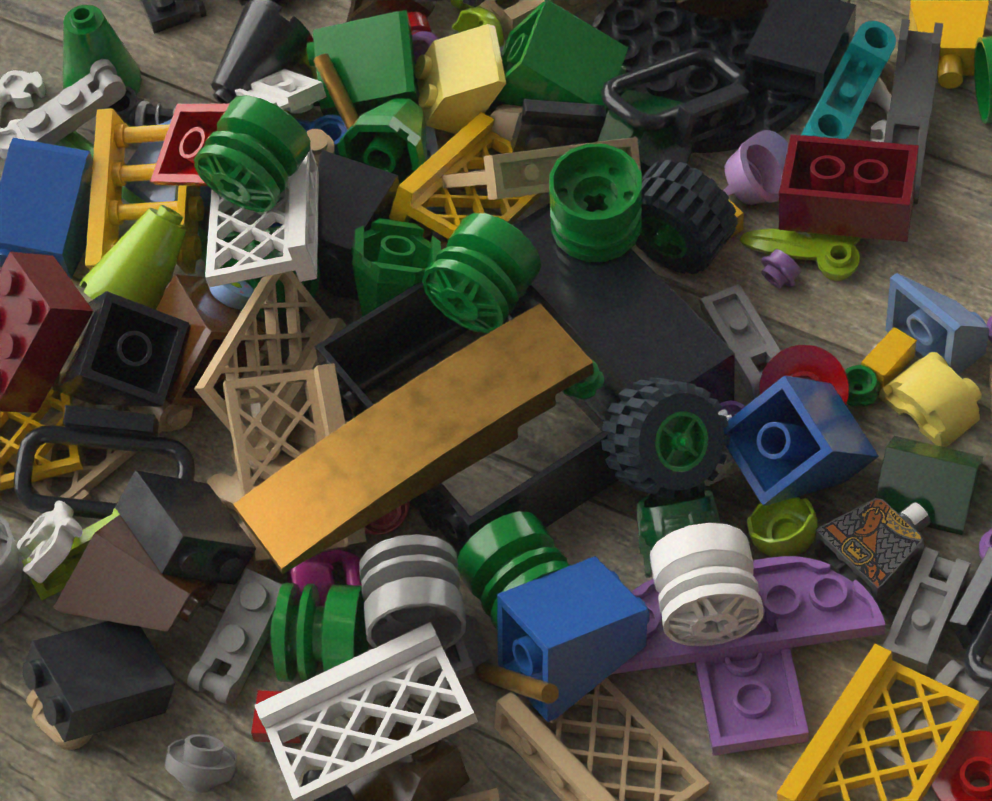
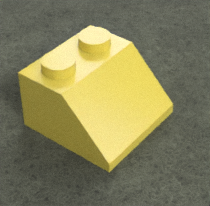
(459, 77)

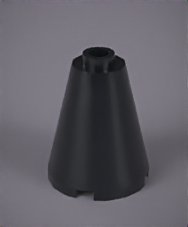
(259, 47)

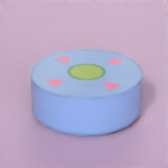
(233, 294)

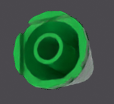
(91, 38)

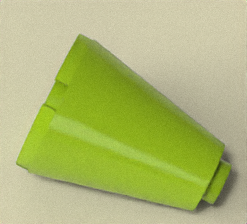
(140, 260)

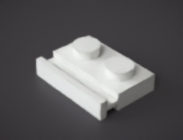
(287, 90)

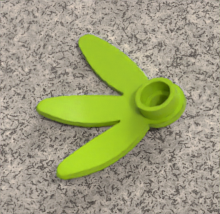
(816, 247)

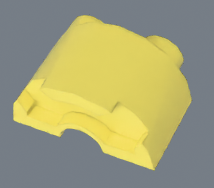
(935, 399)

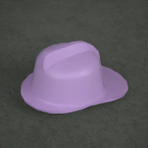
(757, 168)

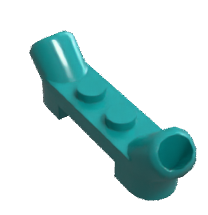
(852, 82)

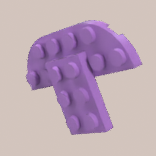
(751, 682)

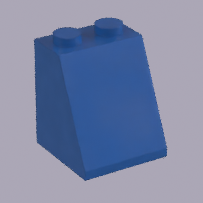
(45, 202)
(797, 440)
(570, 630)

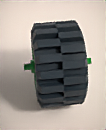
(683, 217)
(665, 437)

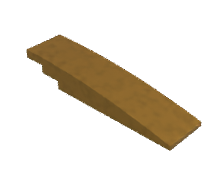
(414, 438)

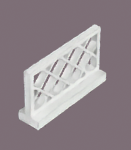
(295, 237)
(354, 688)

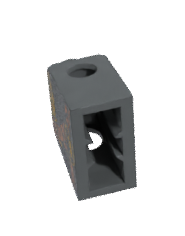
(874, 545)

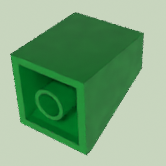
(371, 59)
(558, 59)

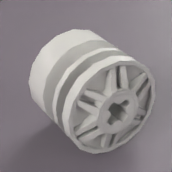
(706, 584)

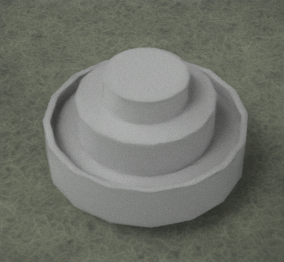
(200, 762)

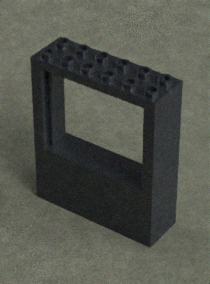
(610, 309)

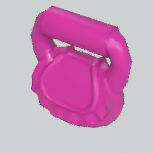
(319, 571)

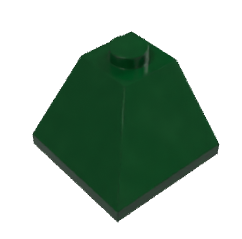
(652, 145)

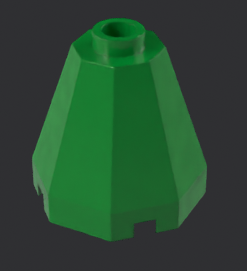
(388, 138)
(389, 260)

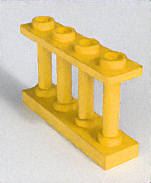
(112, 173)

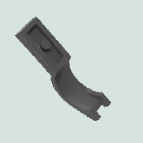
(914, 91)

